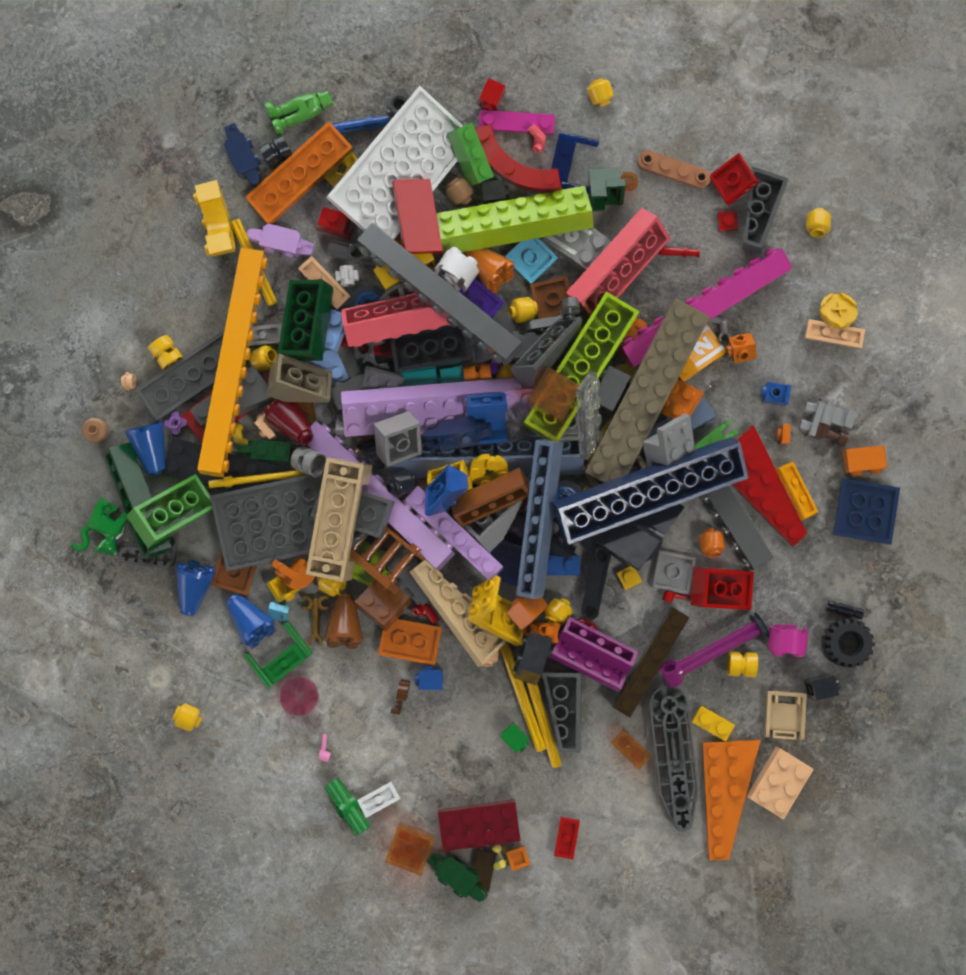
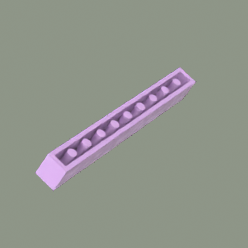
(401, 517)

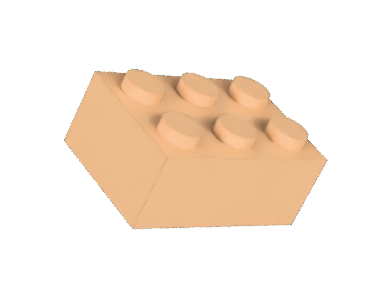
(779, 782)

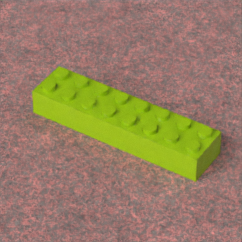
(515, 220)
(588, 353)

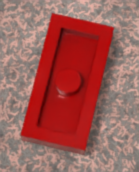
(566, 837)

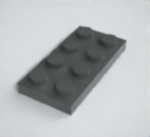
(371, 516)

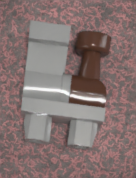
(821, 420)

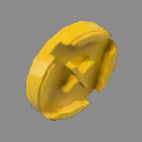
(838, 310)

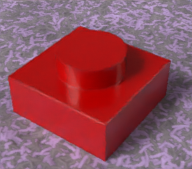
(727, 221)

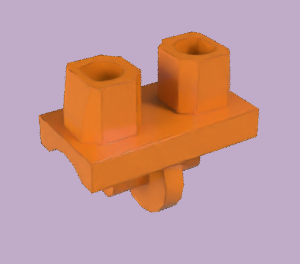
(547, 630)

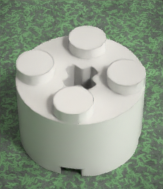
(457, 269)

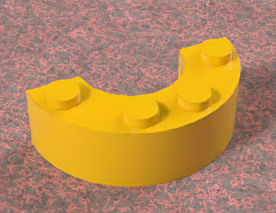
(216, 219)

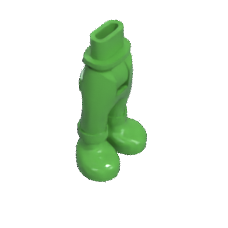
(306, 105)

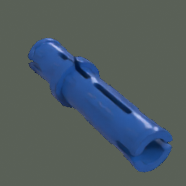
(362, 124)

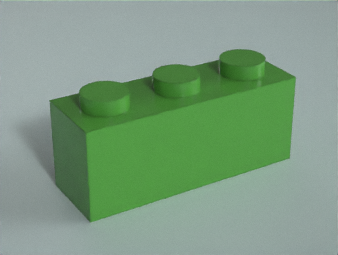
(470, 154)

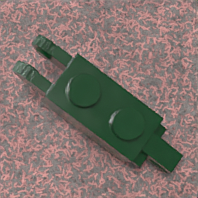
(268, 450)
(458, 876)

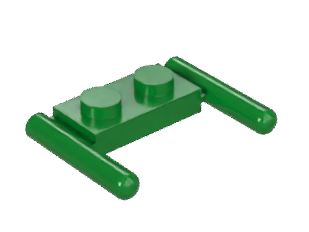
(284, 662)

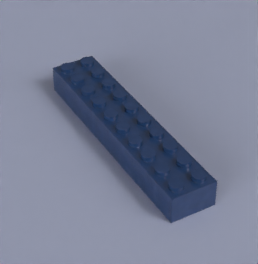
(649, 490)

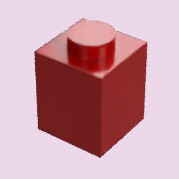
(492, 95)

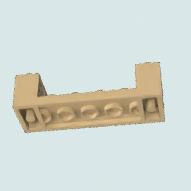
(337, 519)

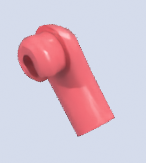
(539, 138)

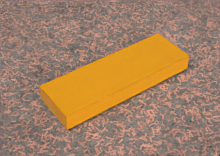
(796, 490)

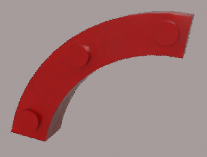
(514, 172)

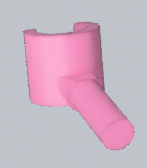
(324, 755)

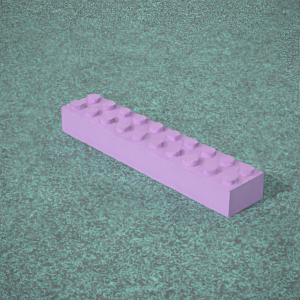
(426, 403)

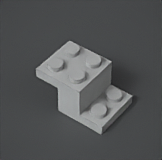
(670, 443)

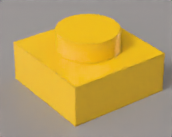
(629, 577)

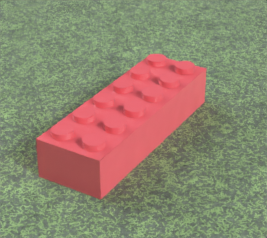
(620, 261)
(389, 319)

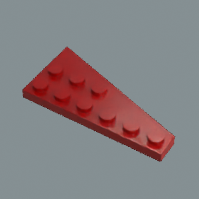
(766, 490)

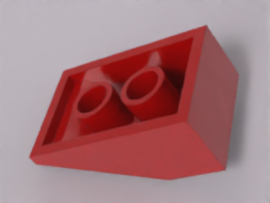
(722, 588)

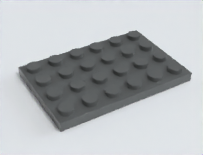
(266, 521)

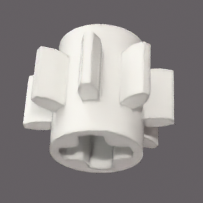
(347, 276)

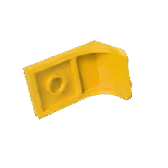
(489, 612)

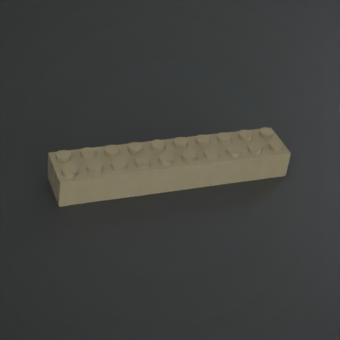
(647, 392)

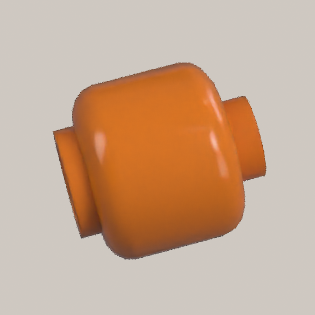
(712, 542)

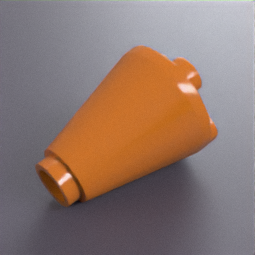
(492, 267)

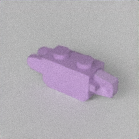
(280, 240)

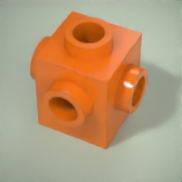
(741, 348)

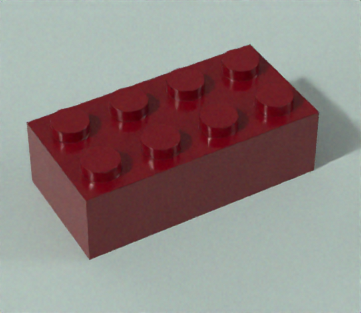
(478, 825)

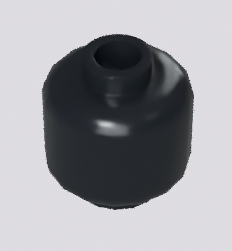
(400, 483)

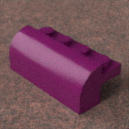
(593, 654)

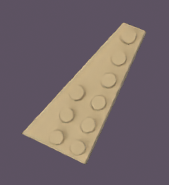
(454, 608)

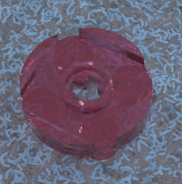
(288, 696)

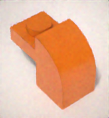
(295, 576)

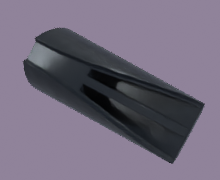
(558, 546)

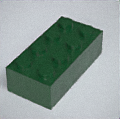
(306, 319)

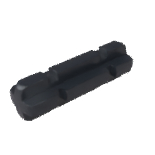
(845, 609)

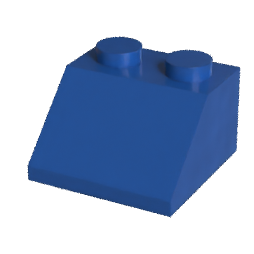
(445, 490)

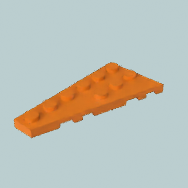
(726, 782)

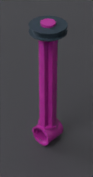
(674, 672)

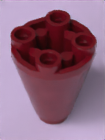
(289, 420)

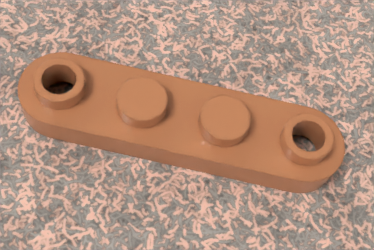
(673, 169)

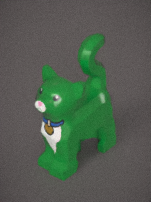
(102, 523)

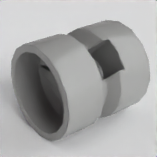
(308, 461)

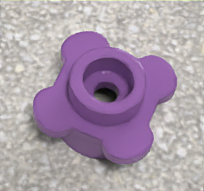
(181, 422)

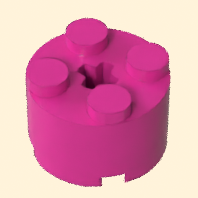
(787, 639)

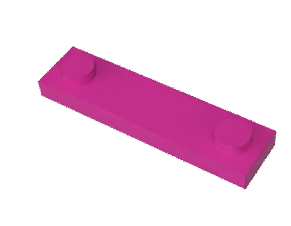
(516, 121)

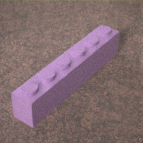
(456, 536)

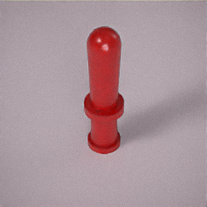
(672, 251)

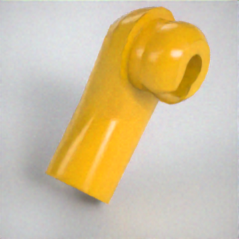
(238, 437)

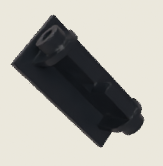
(368, 449)

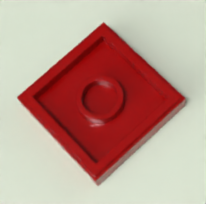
(733, 179)

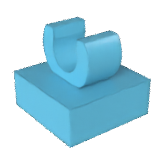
(278, 611)

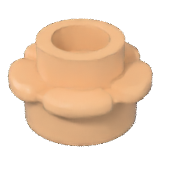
(128, 381)

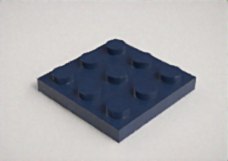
(866, 511)

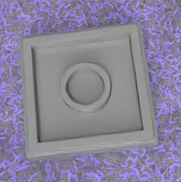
(673, 572)

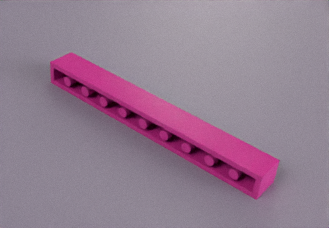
(716, 299)

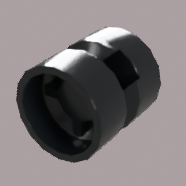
(275, 151)

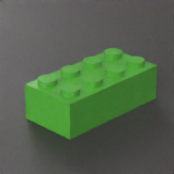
(171, 511)

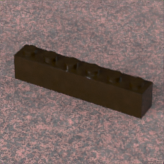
(650, 662)

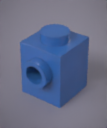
(429, 678)

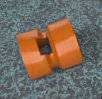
(480, 372)

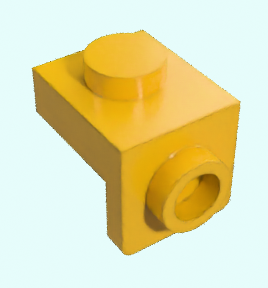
(281, 591)

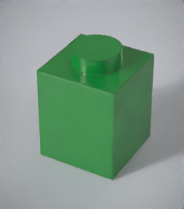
(515, 738)

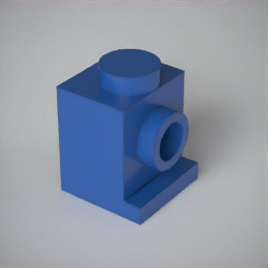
(768, 396)

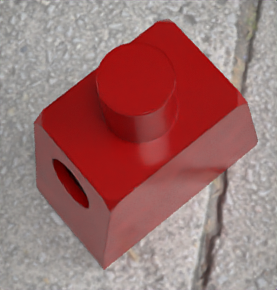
(334, 223)

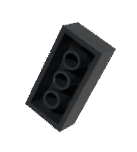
(431, 349)

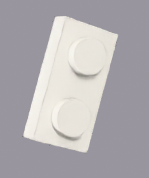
(378, 799)

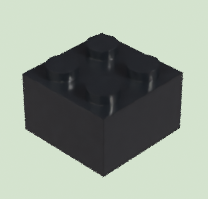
(532, 658)

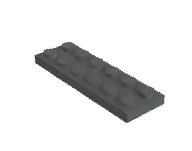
(182, 379)

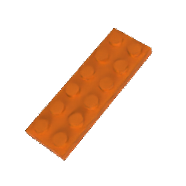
(299, 173)

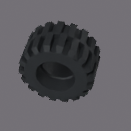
(863, 648)

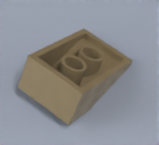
(298, 381)

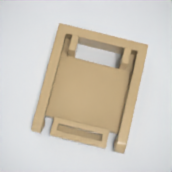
(785, 718)

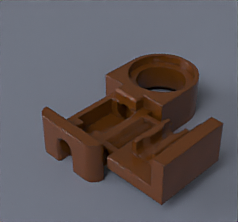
(402, 695)

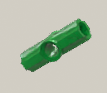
(347, 806)

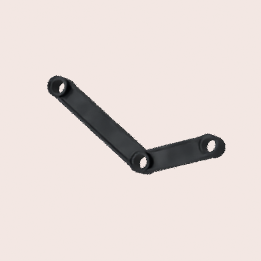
(596, 576)

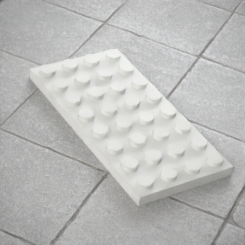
(407, 148)

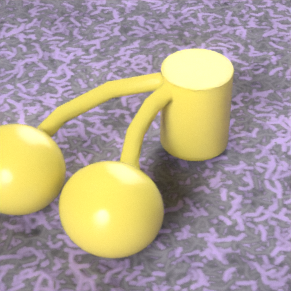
(497, 849)

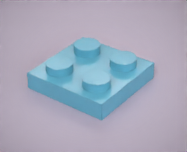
(531, 259)

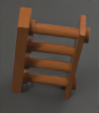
(377, 569)

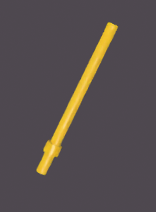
(229, 482)

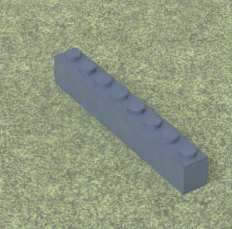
(539, 518)

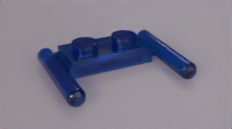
(564, 155)

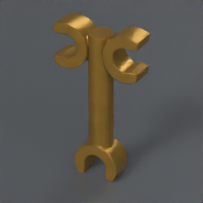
(315, 604)

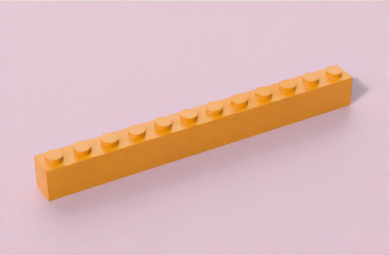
(232, 363)

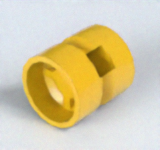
(163, 350)
(742, 664)

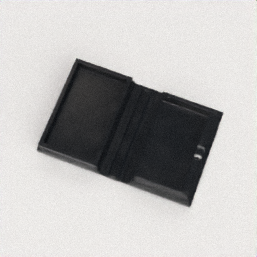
(639, 538)

